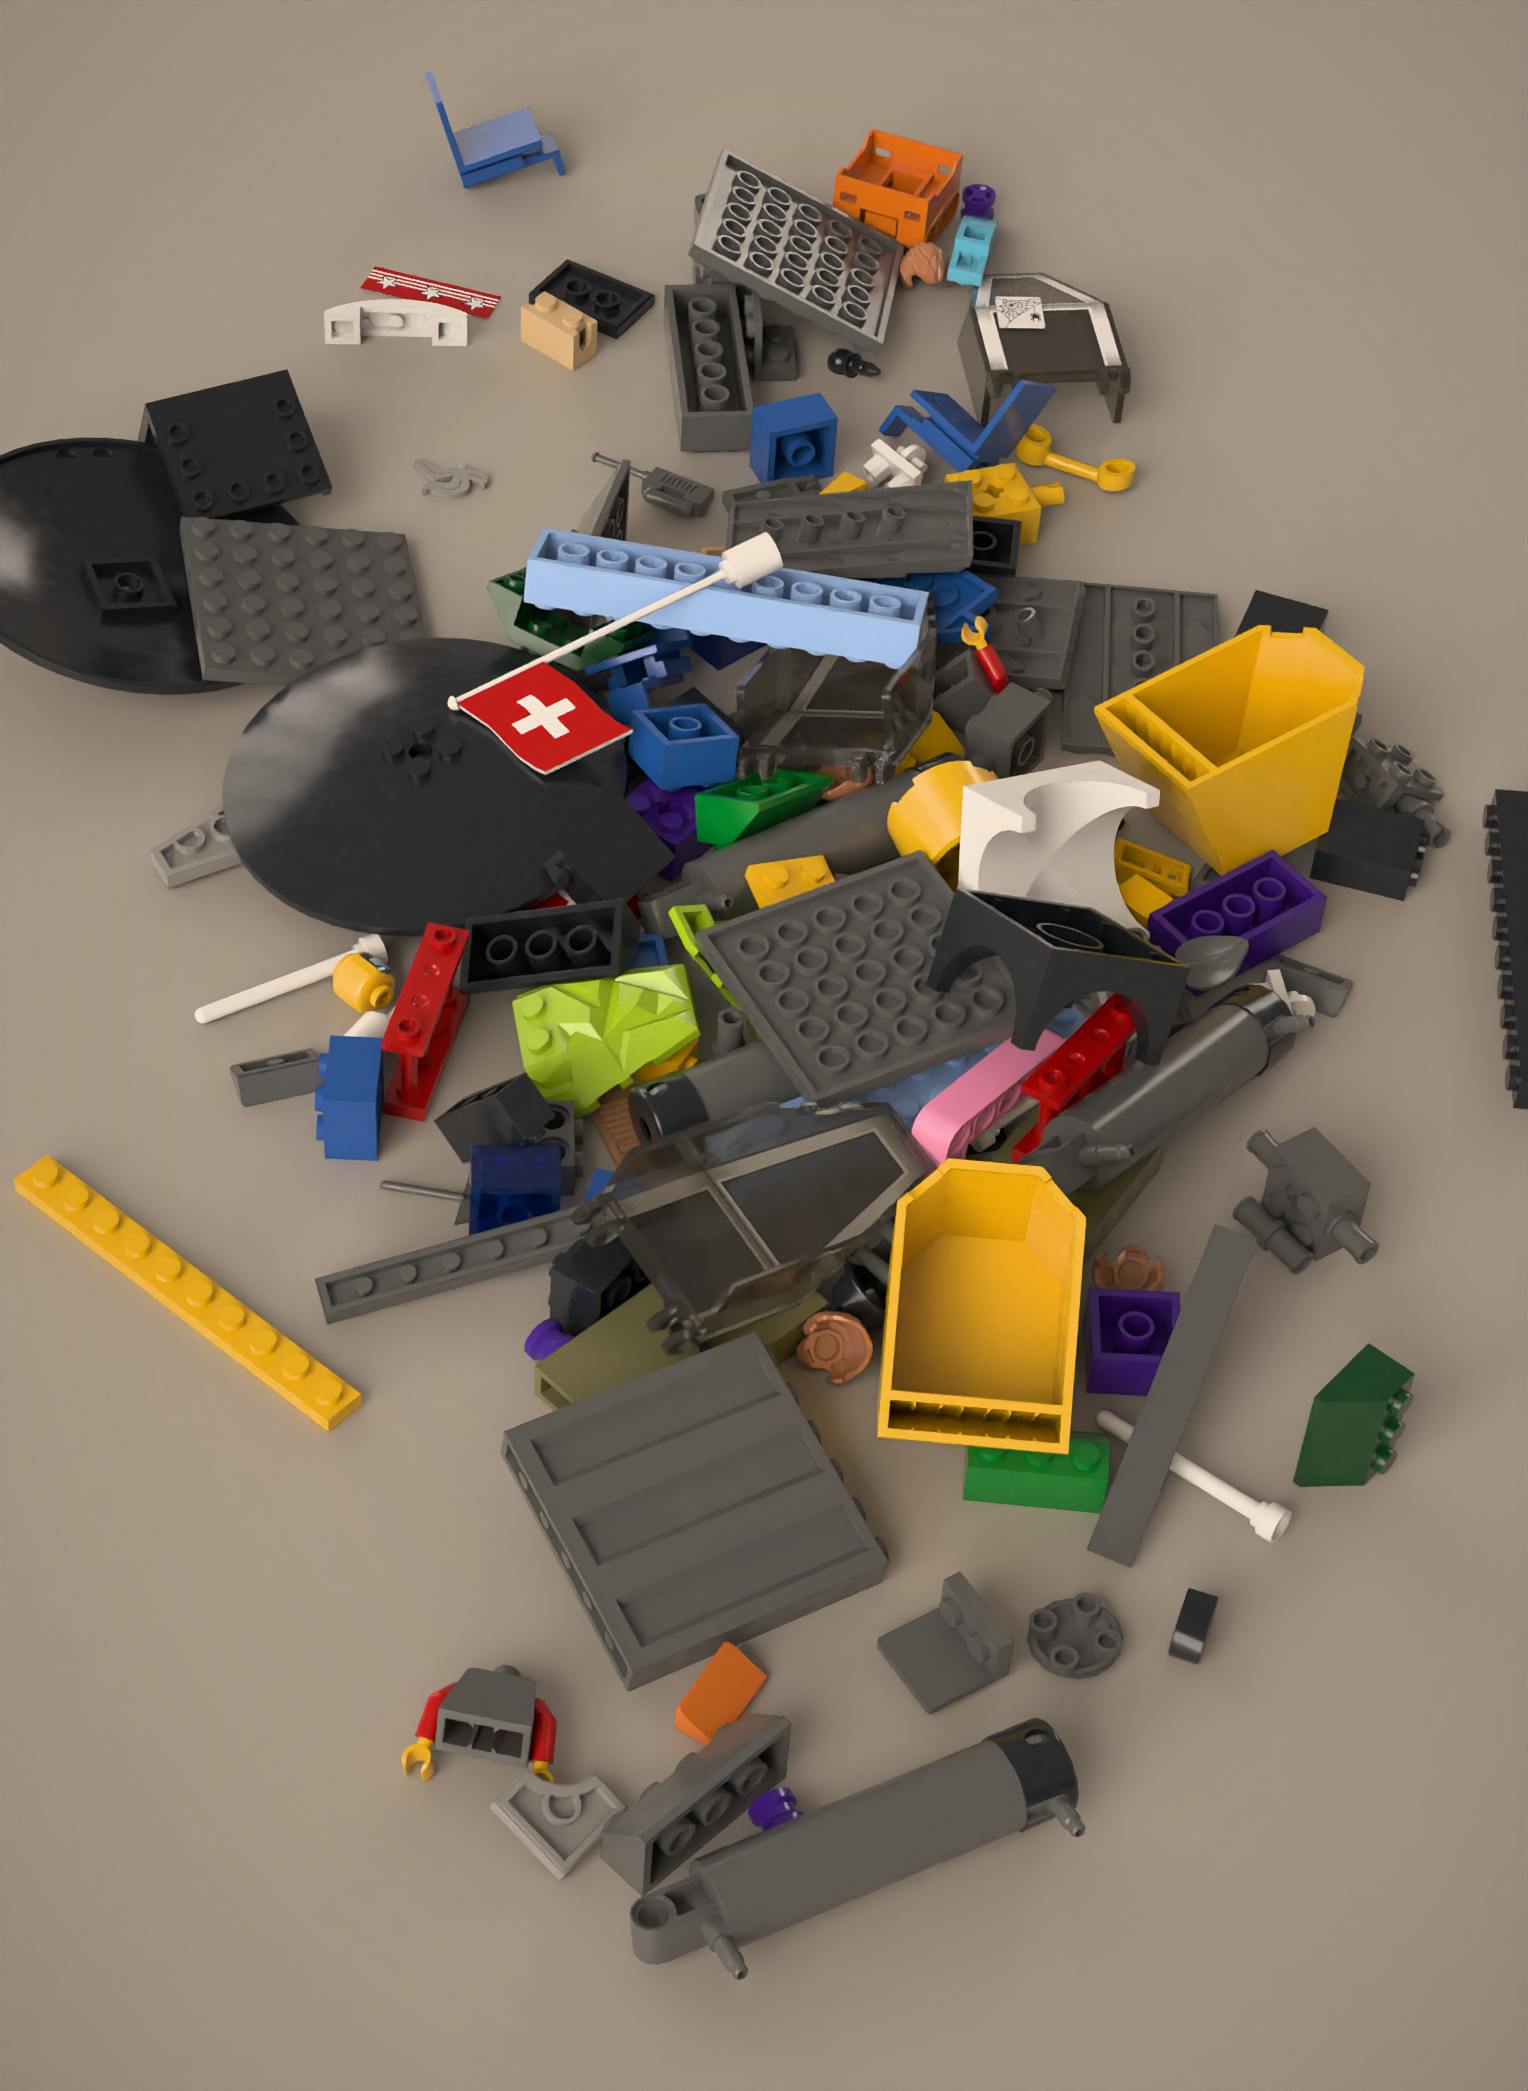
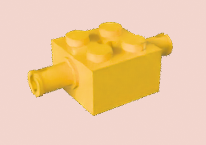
(1004, 494)

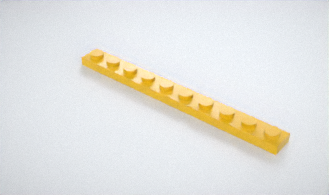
(189, 1293)

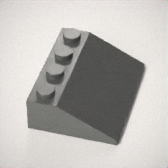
(606, 519)

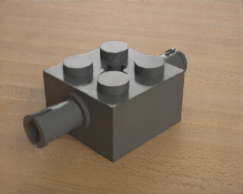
(1010, 731)
(1315, 1193)

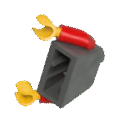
(969, 679)
(487, 1719)

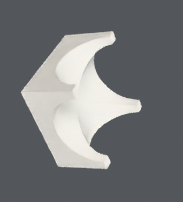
(1051, 835)

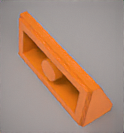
(719, 1694)

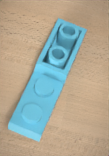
(972, 250)

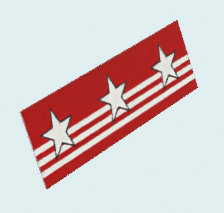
(422, 289)

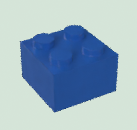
(793, 439)
(683, 746)
(350, 1098)

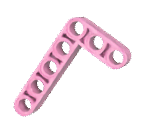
(979, 1098)

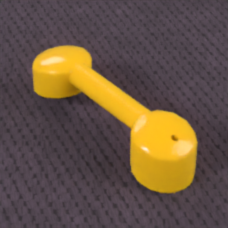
(1110, 476)

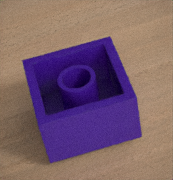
(1126, 1338)

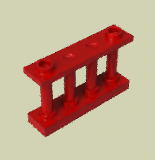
(425, 1022)
(1077, 1068)

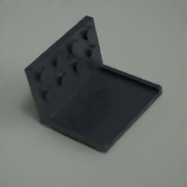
(236, 446)

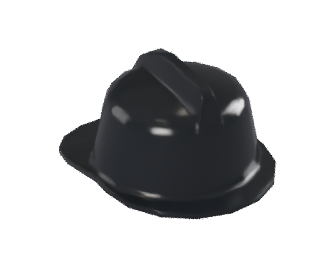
(860, 1296)

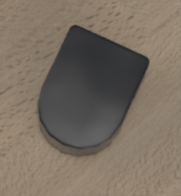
(1193, 1626)

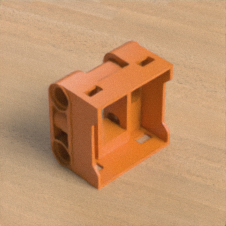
(900, 193)

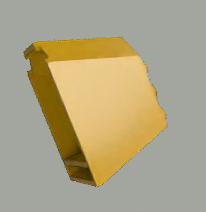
(1242, 742)
(982, 1310)

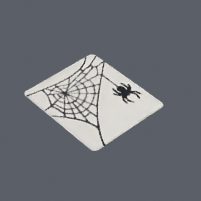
(1020, 312)

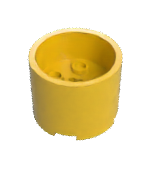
(932, 814)

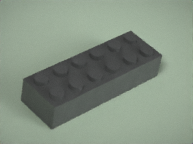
(708, 367)

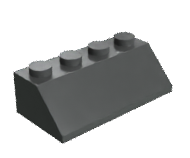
(696, 1800)

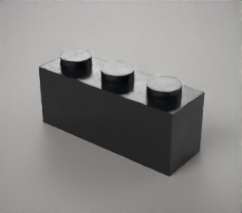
(500, 1114)

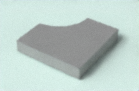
(557, 1819)

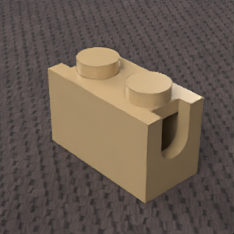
(559, 331)

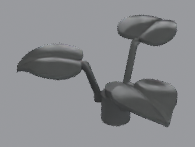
(1212, 965)

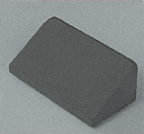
(1323, 987)
(276, 1077)

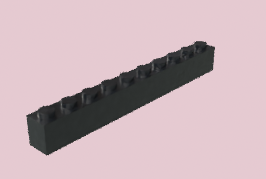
(1509, 899)

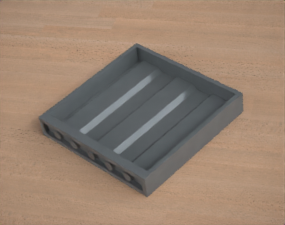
(693, 1509)

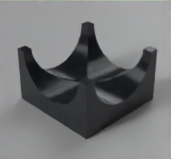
(1057, 957)

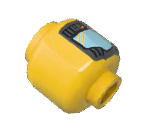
(363, 982)

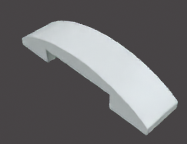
(395, 318)

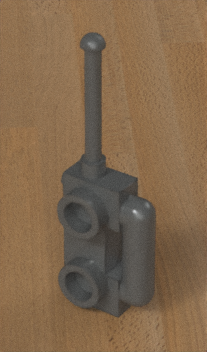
(668, 489)

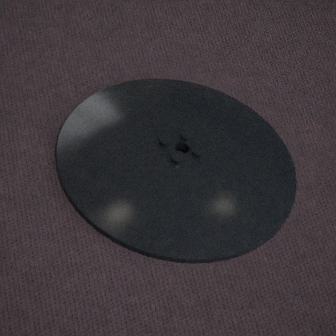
(76, 531)
(386, 842)

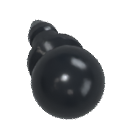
(850, 364)

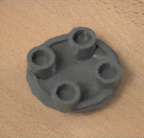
(1075, 1637)

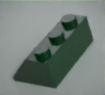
(1355, 1422)

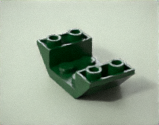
(550, 630)

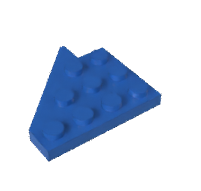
(957, 600)

